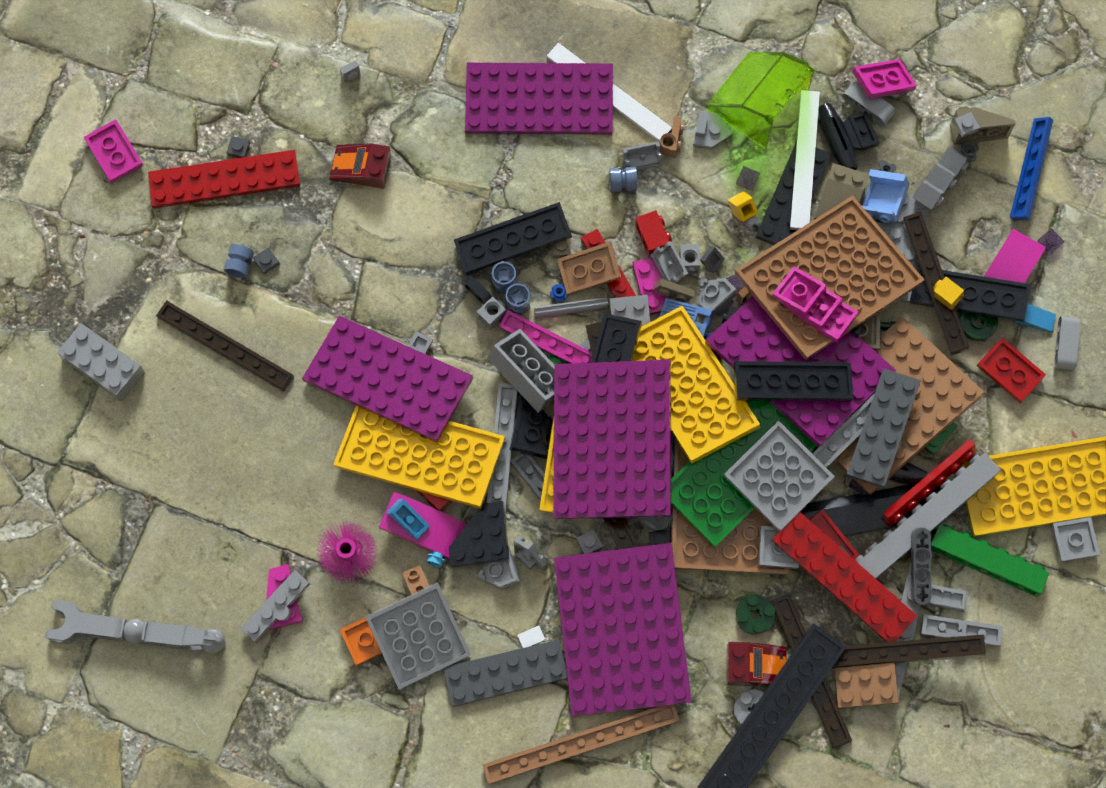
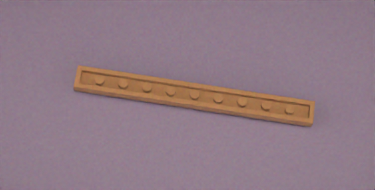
(580, 743)

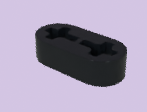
(476, 289)

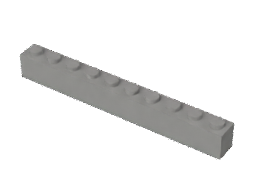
(930, 515)

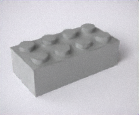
(100, 362)
(525, 368)

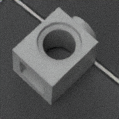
(691, 251)
(491, 320)

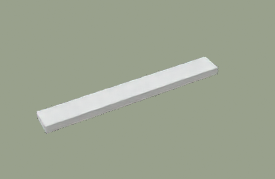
(621, 101)
(804, 159)

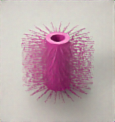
(345, 561)

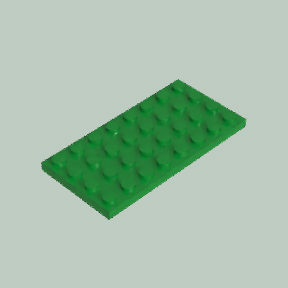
(707, 496)

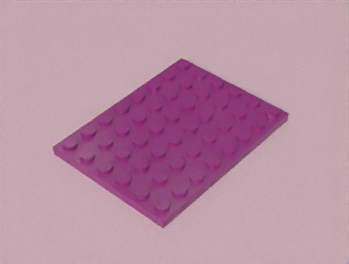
(756, 337)
(612, 439)
(622, 630)

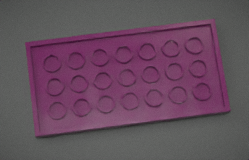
(539, 98)
(388, 378)

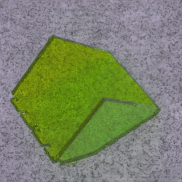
(756, 88)

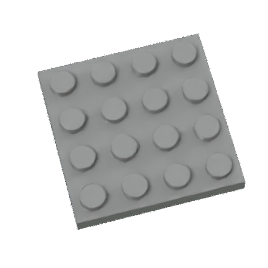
(779, 476)
(418, 635)

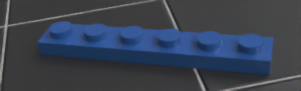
(1031, 169)

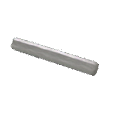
(571, 307)

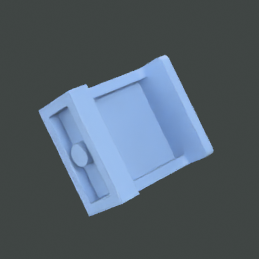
(885, 195)

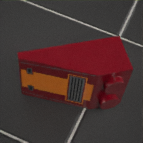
(361, 164)
(753, 663)

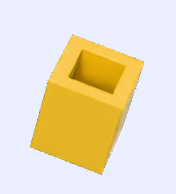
(743, 206)
(948, 292)

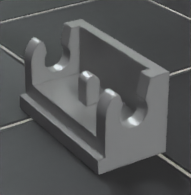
(642, 156)
(669, 263)

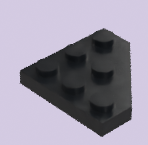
(531, 430)
(482, 538)

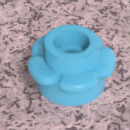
(435, 559)

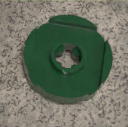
(980, 332)
(753, 603)

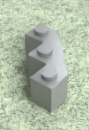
(941, 178)

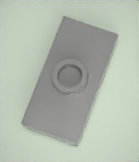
(948, 598)

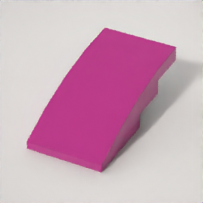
(1015, 258)
(815, 304)
(437, 537)

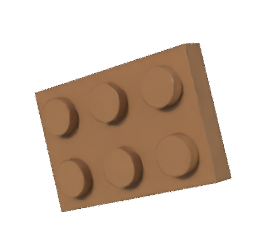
(589, 268)
(866, 685)

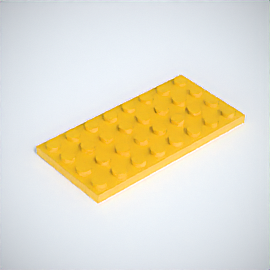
(702, 394)
(452, 468)
(1041, 487)

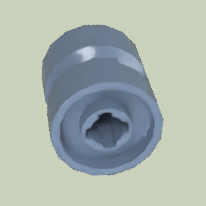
(623, 179)
(239, 259)
(505, 273)
(518, 298)

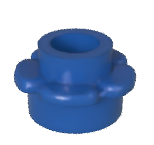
(558, 297)

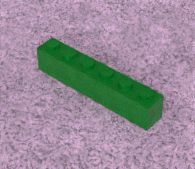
(989, 560)

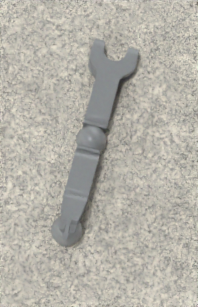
(132, 631)

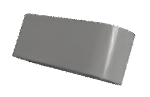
(876, 108)
(1067, 343)

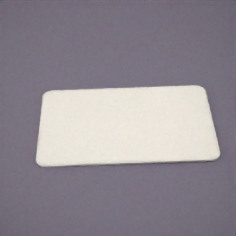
(531, 637)

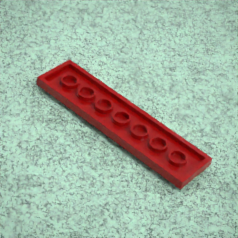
(223, 179)
(844, 578)

